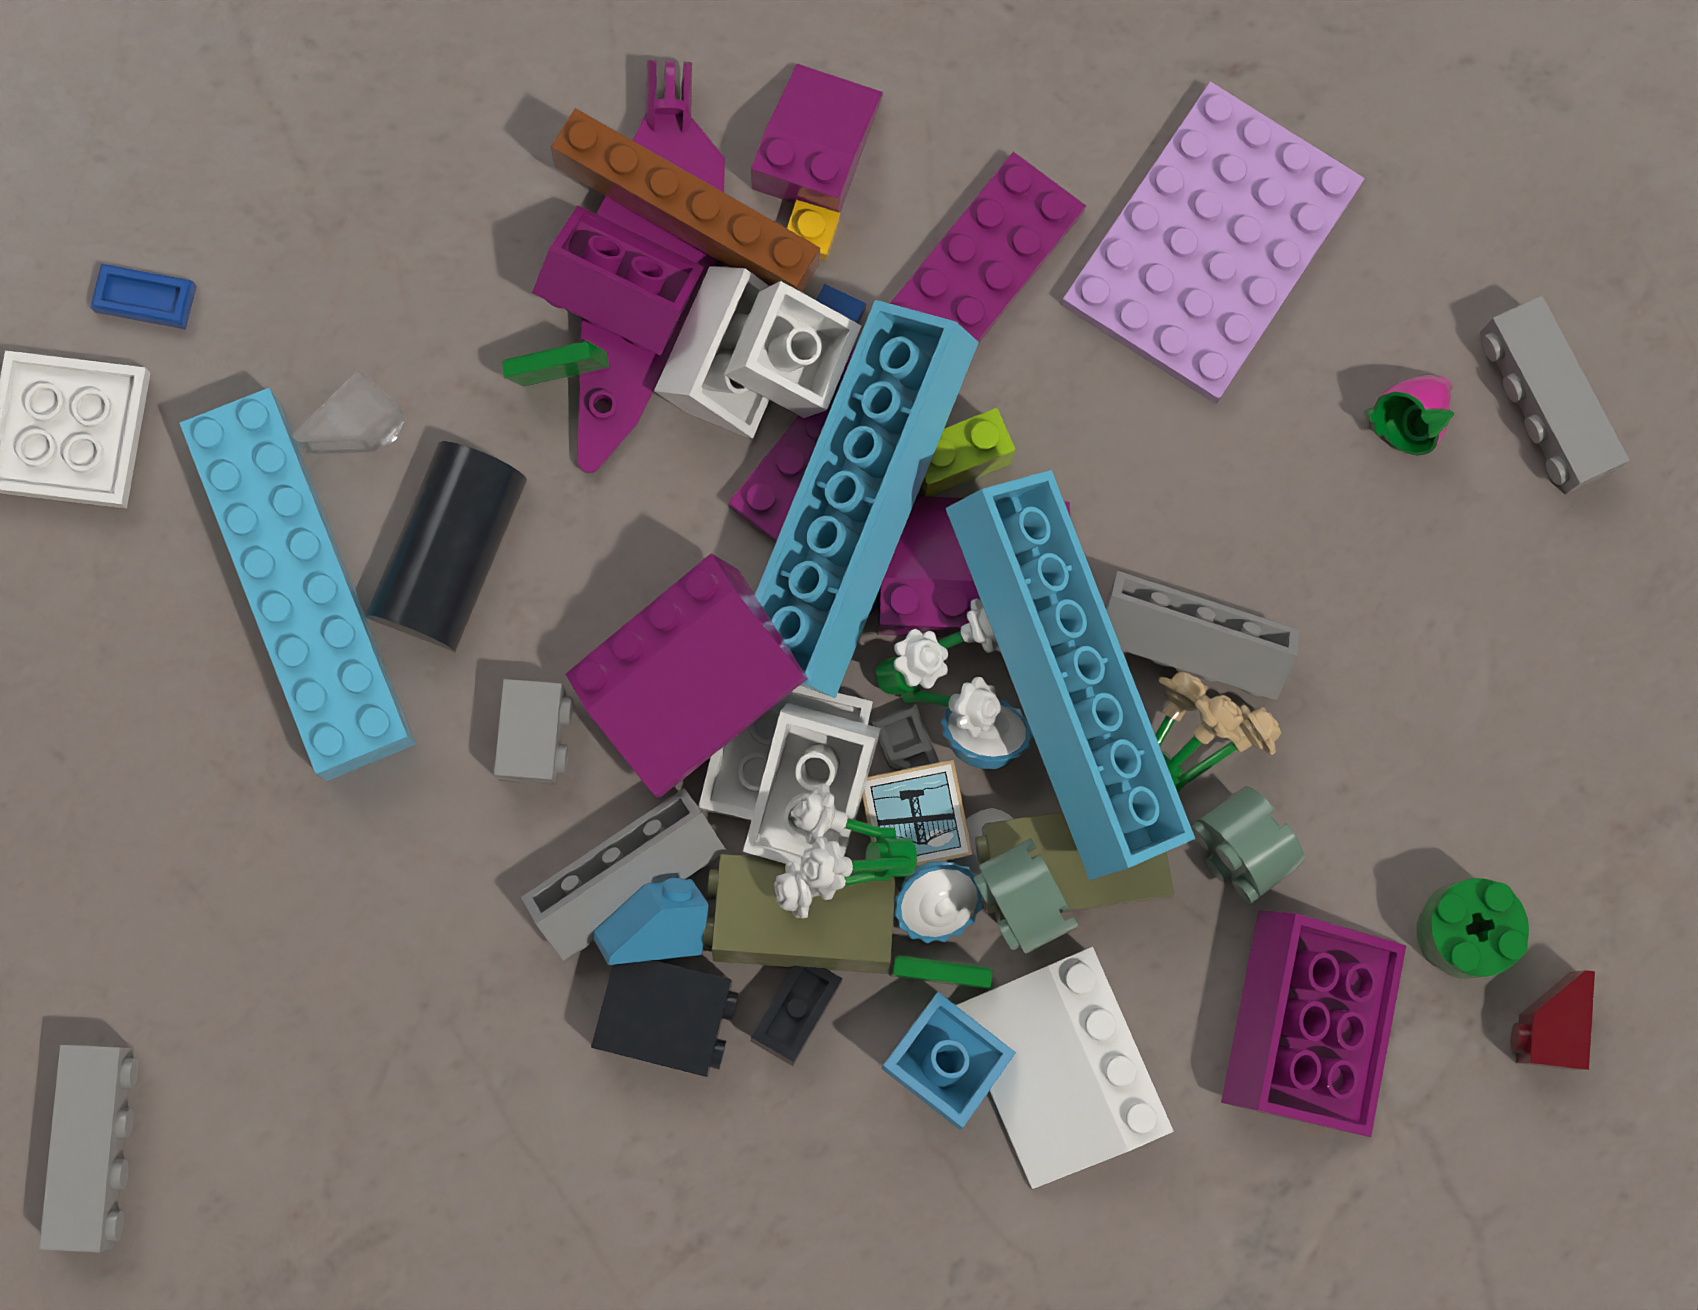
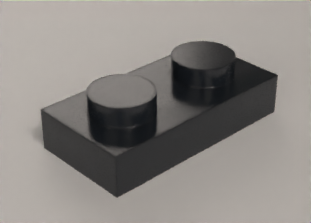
(796, 1012)

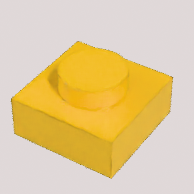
(815, 225)

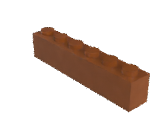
(682, 203)

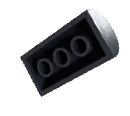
(447, 545)

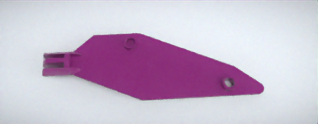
(632, 370)

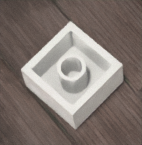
(792, 350)

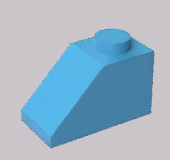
(655, 924)

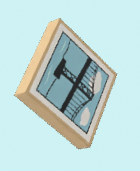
(921, 806)

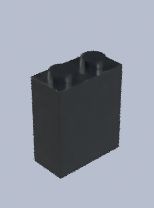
(665, 1016)

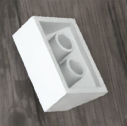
(703, 350)

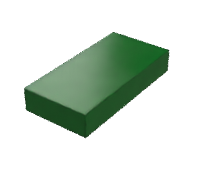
(555, 363)
(942, 972)

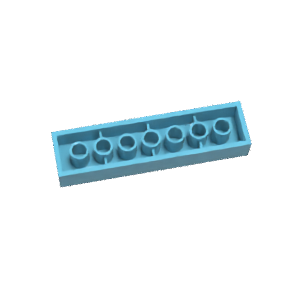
(862, 486)
(297, 585)
(1070, 673)

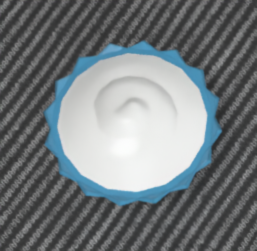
(993, 747)
(937, 901)

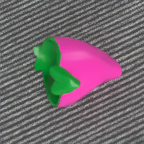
(1413, 413)

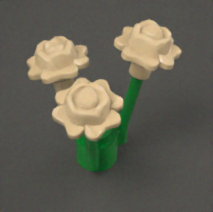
(1219, 719)

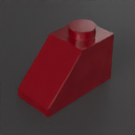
(1558, 1025)

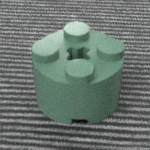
(1248, 844)
(1025, 896)

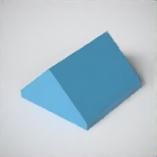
(948, 1060)

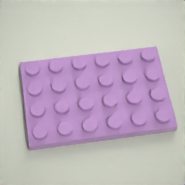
(1212, 242)

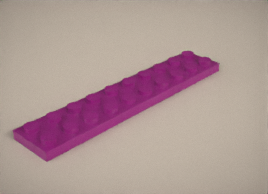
(964, 280)

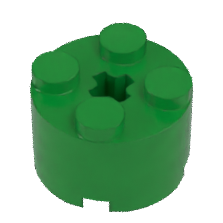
(1500, 924)

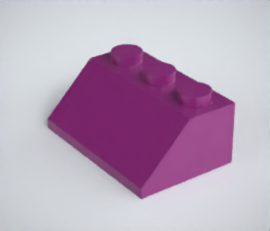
(617, 280)

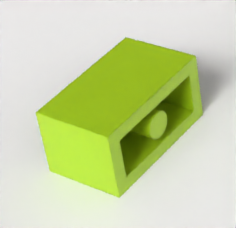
(969, 452)

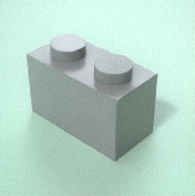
(532, 732)

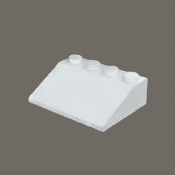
(1076, 1074)

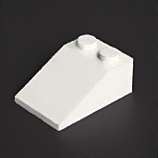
(804, 754)

